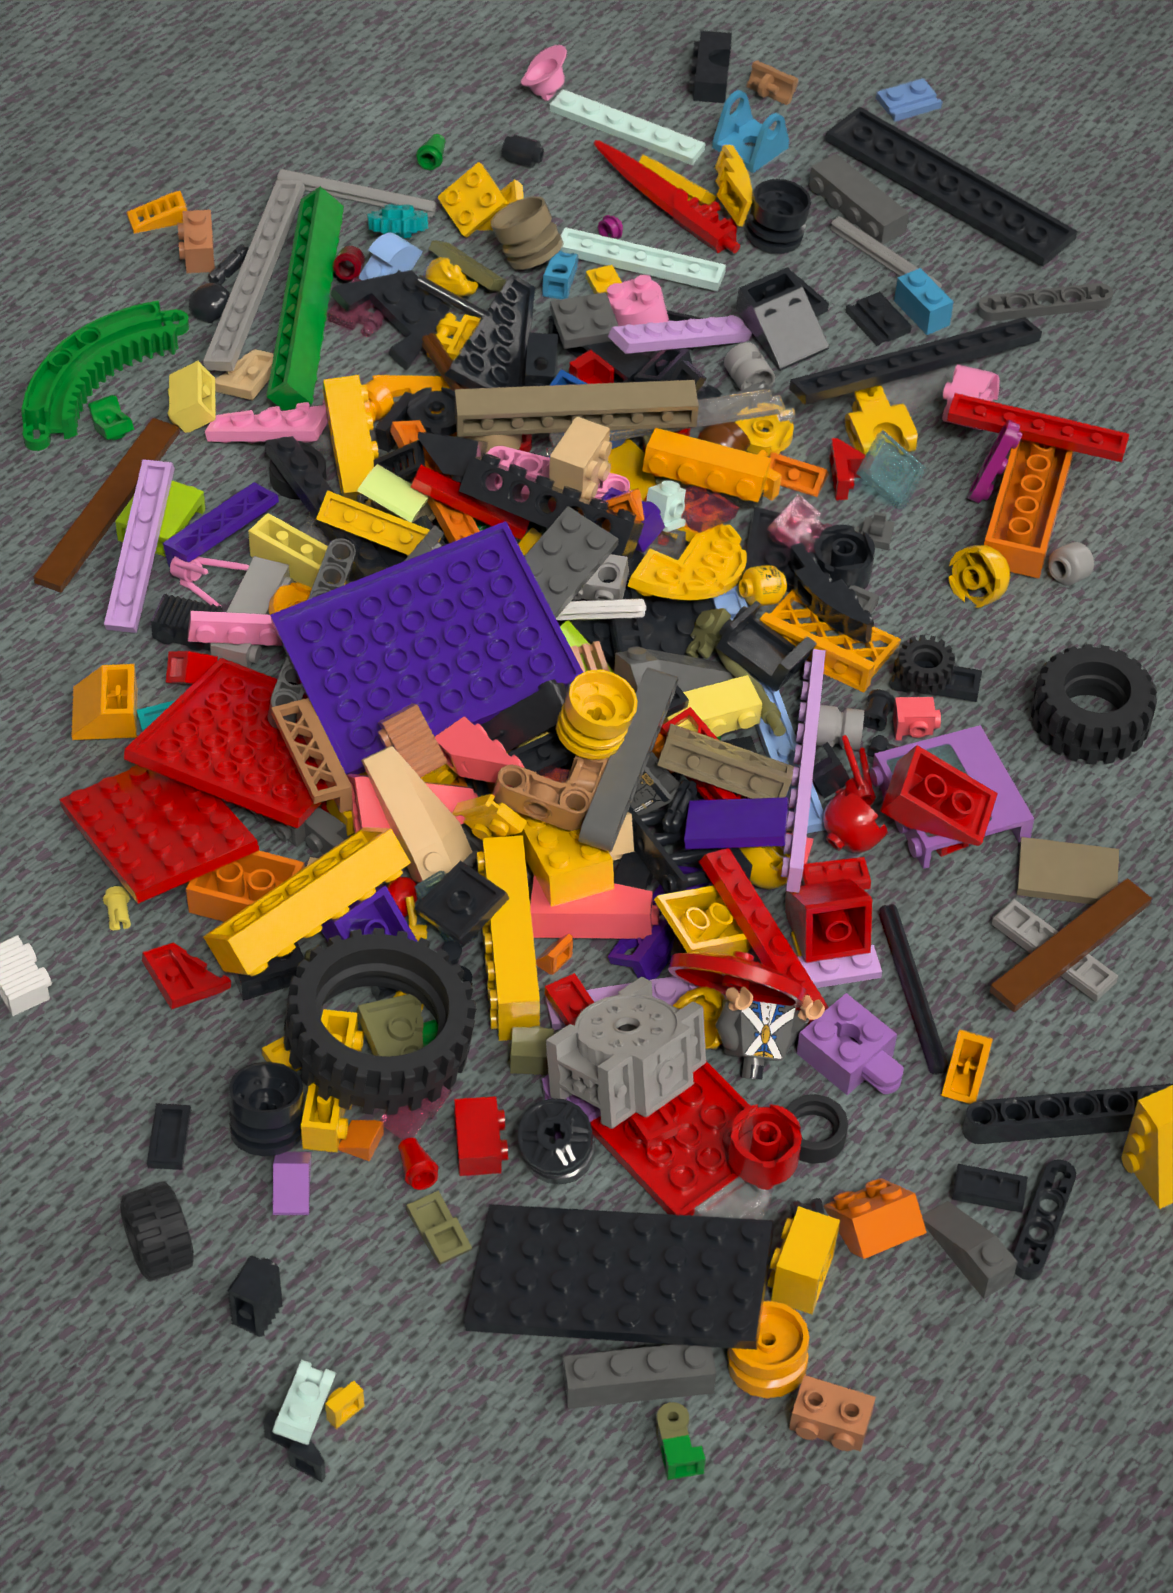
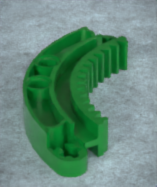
(85, 359)

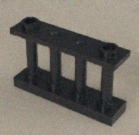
(665, 865)

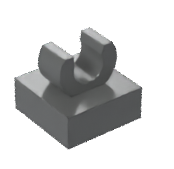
(879, 530)

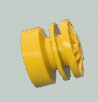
(596, 714)

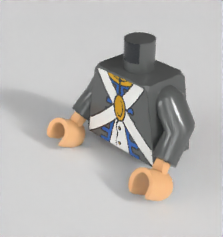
(761, 1029)

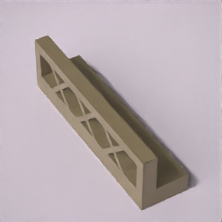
(724, 764)

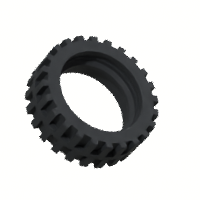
(367, 1078)

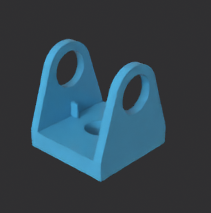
(741, 128)

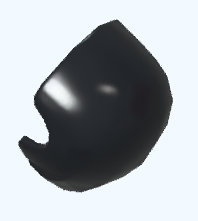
(208, 302)

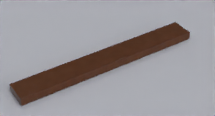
(104, 507)

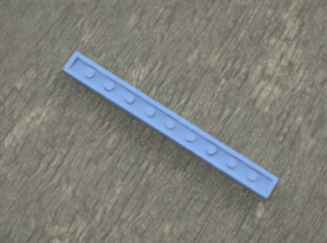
(775, 747)

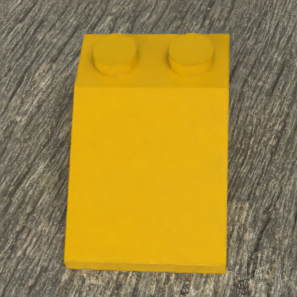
(702, 921)

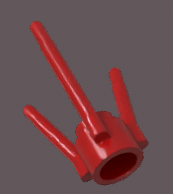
(857, 785)

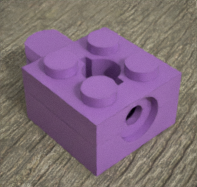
(843, 1061)

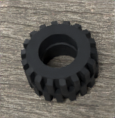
(157, 1231)

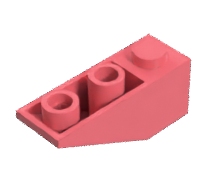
(472, 752)

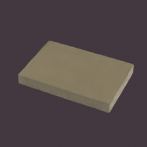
(1066, 870)

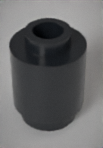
(522, 150)

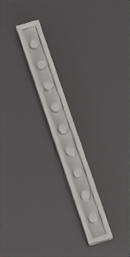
(254, 276)

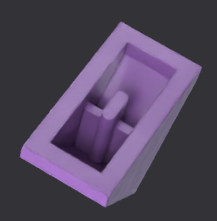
(291, 1183)

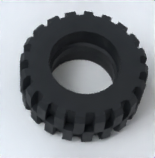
(1088, 733)

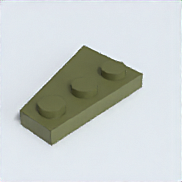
(392, 1025)

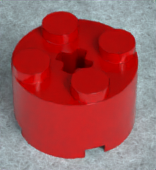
(765, 1145)

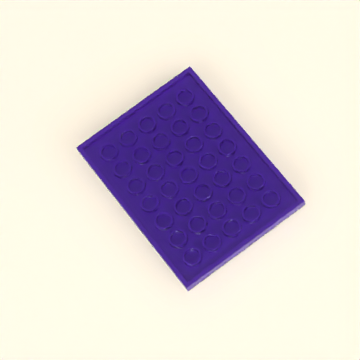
(441, 631)

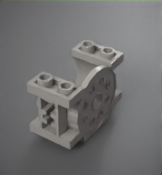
(632, 1066)

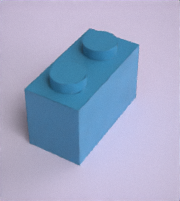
(923, 301)

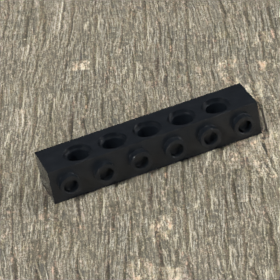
(480, 484)

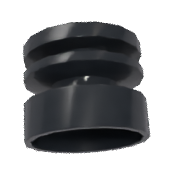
(778, 216)
(266, 1108)
(567, 1157)

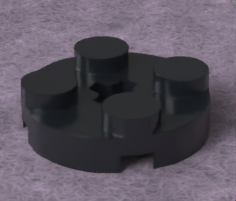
(425, 401)

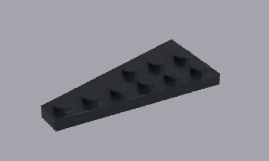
(498, 344)

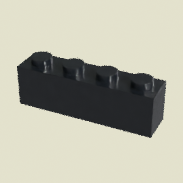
(625, 365)

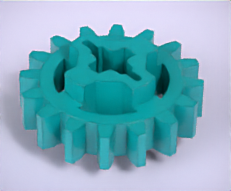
(398, 219)

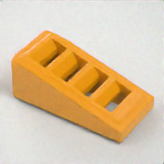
(166, 210)

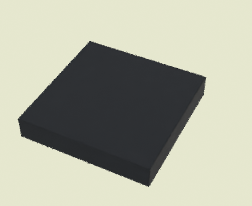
(462, 903)

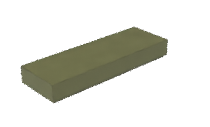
(468, 265)

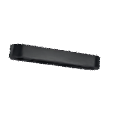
(1043, 1219)

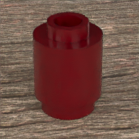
(346, 270)

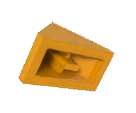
(967, 1066)

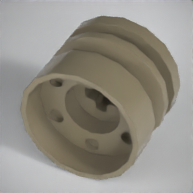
(527, 232)

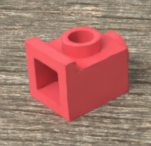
(915, 717)

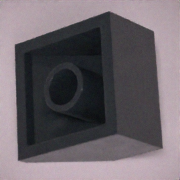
(452, 452)

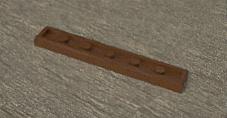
(1070, 945)

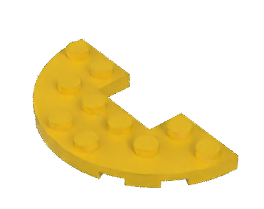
(704, 571)

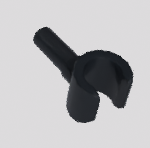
(879, 744)

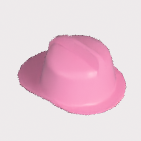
(546, 72)

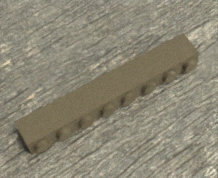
(556, 406)

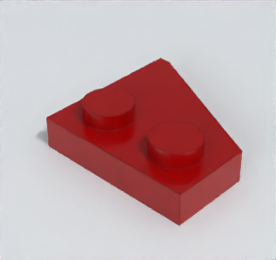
(181, 976)

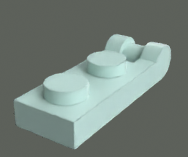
(304, 1403)

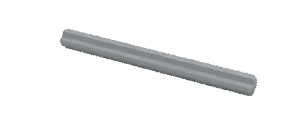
(357, 192)

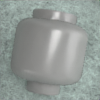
(1071, 563)

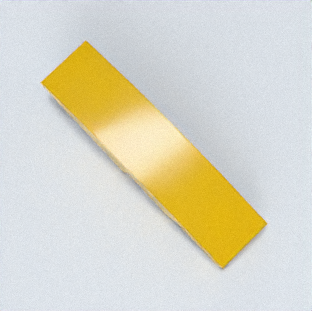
(734, 184)

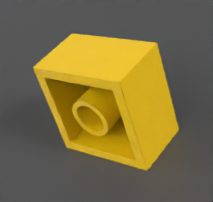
(803, 1259)

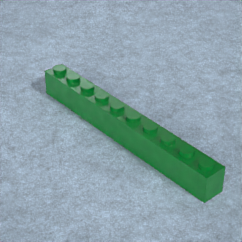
(305, 301)

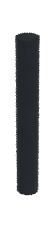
(449, 297)

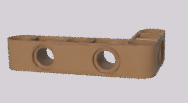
(550, 799)

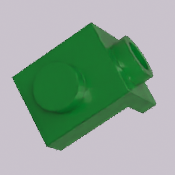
(109, 419)

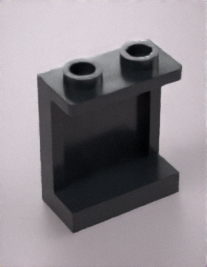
(762, 649)

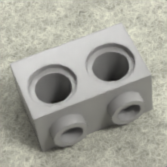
(613, 568)

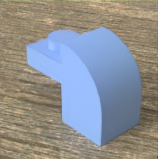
(389, 256)

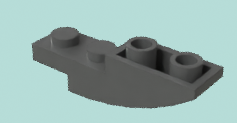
(319, 831)

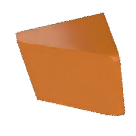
(556, 955)
(362, 1138)

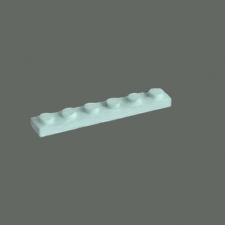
(627, 127)
(643, 259)

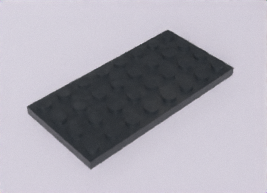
(621, 1276)

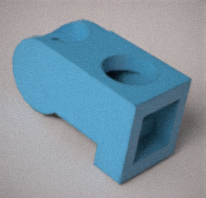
(560, 275)

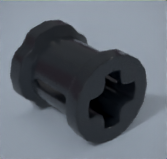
(877, 709)

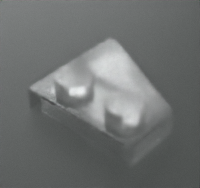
(736, 1200)

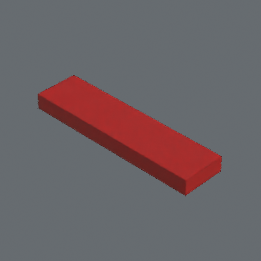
(447, 491)

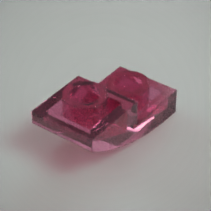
(408, 1122)

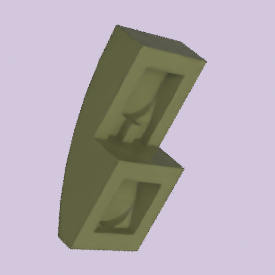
(438, 1228)

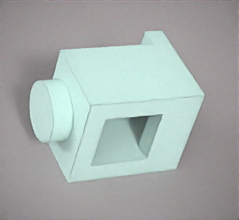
(670, 500)

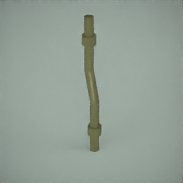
(770, 713)

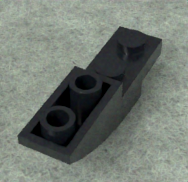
(828, 600)

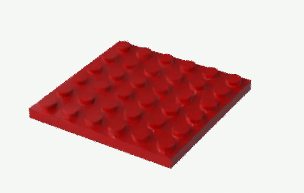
(226, 746)

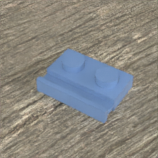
(908, 99)

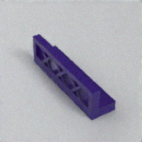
(219, 523)
(654, 949)

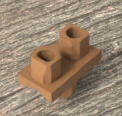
(772, 83)

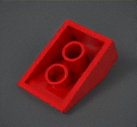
(938, 798)

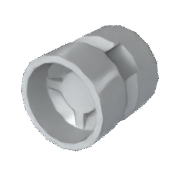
(748, 366)
(835, 724)

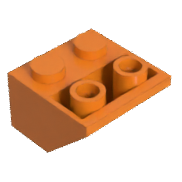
(876, 1217)

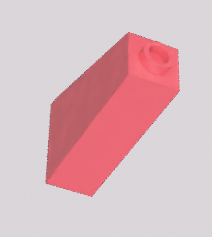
(369, 813)
(610, 914)

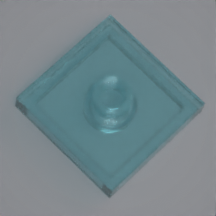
(891, 470)

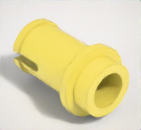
(116, 901)

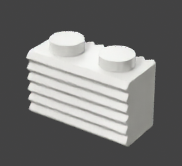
(20, 979)

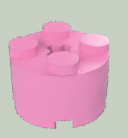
(637, 301)
(972, 383)

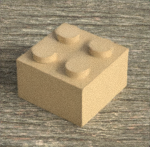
(581, 458)

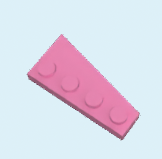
(302, 423)

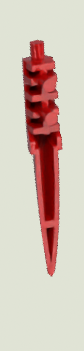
(697, 220)

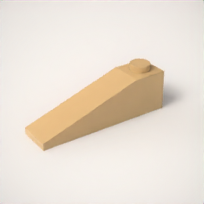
(416, 816)

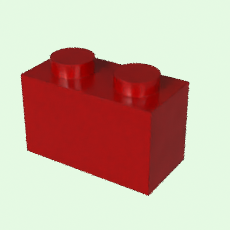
(478, 1136)

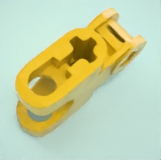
(873, 414)

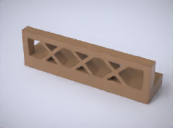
(317, 747)

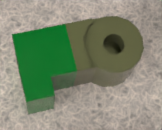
(675, 1445)

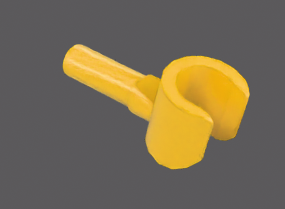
(418, 930)

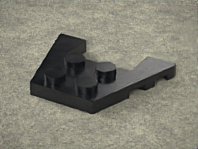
(402, 303)

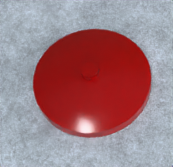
(737, 971)

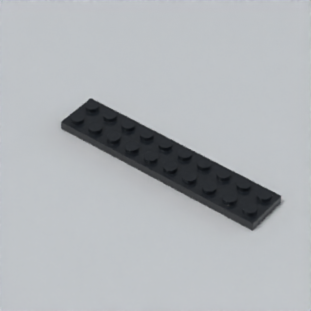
(951, 186)

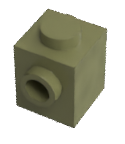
(530, 1050)

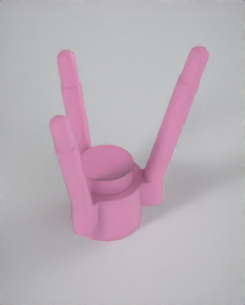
(193, 570)

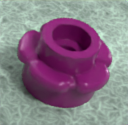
(612, 226)

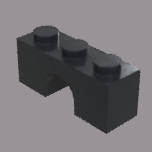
(711, 66)

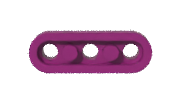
(994, 462)

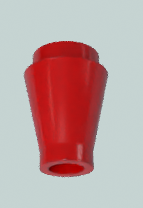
(418, 1166)

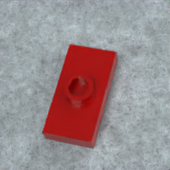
(835, 870)

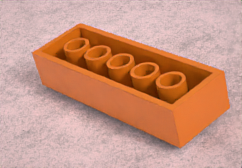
(1028, 505)

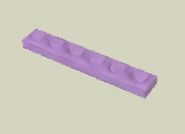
(680, 334)
(139, 546)

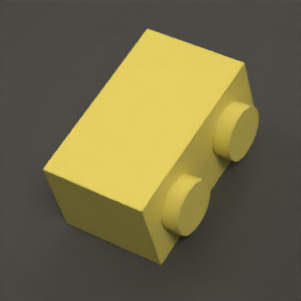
(191, 397)

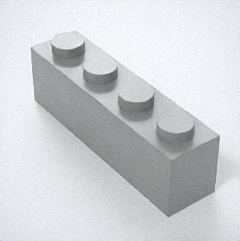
(253, 597)

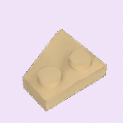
(248, 375)

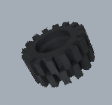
(925, 677)

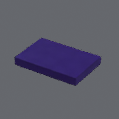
(736, 823)

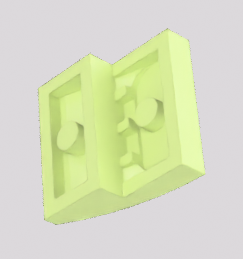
(393, 493)

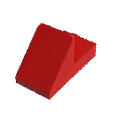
(844, 466)

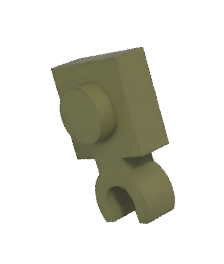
(706, 631)

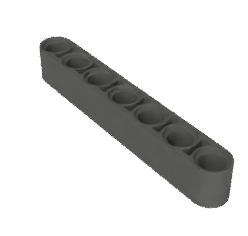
(332, 571)
(629, 762)

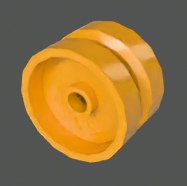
(780, 1356)

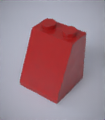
(830, 919)

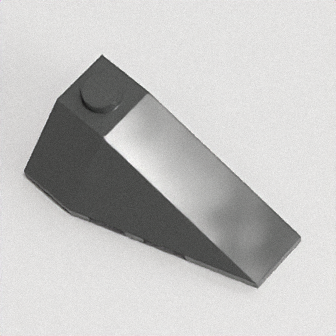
(692, 671)

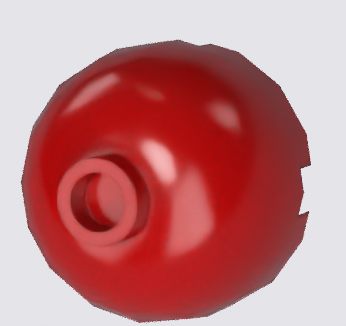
(851, 824)

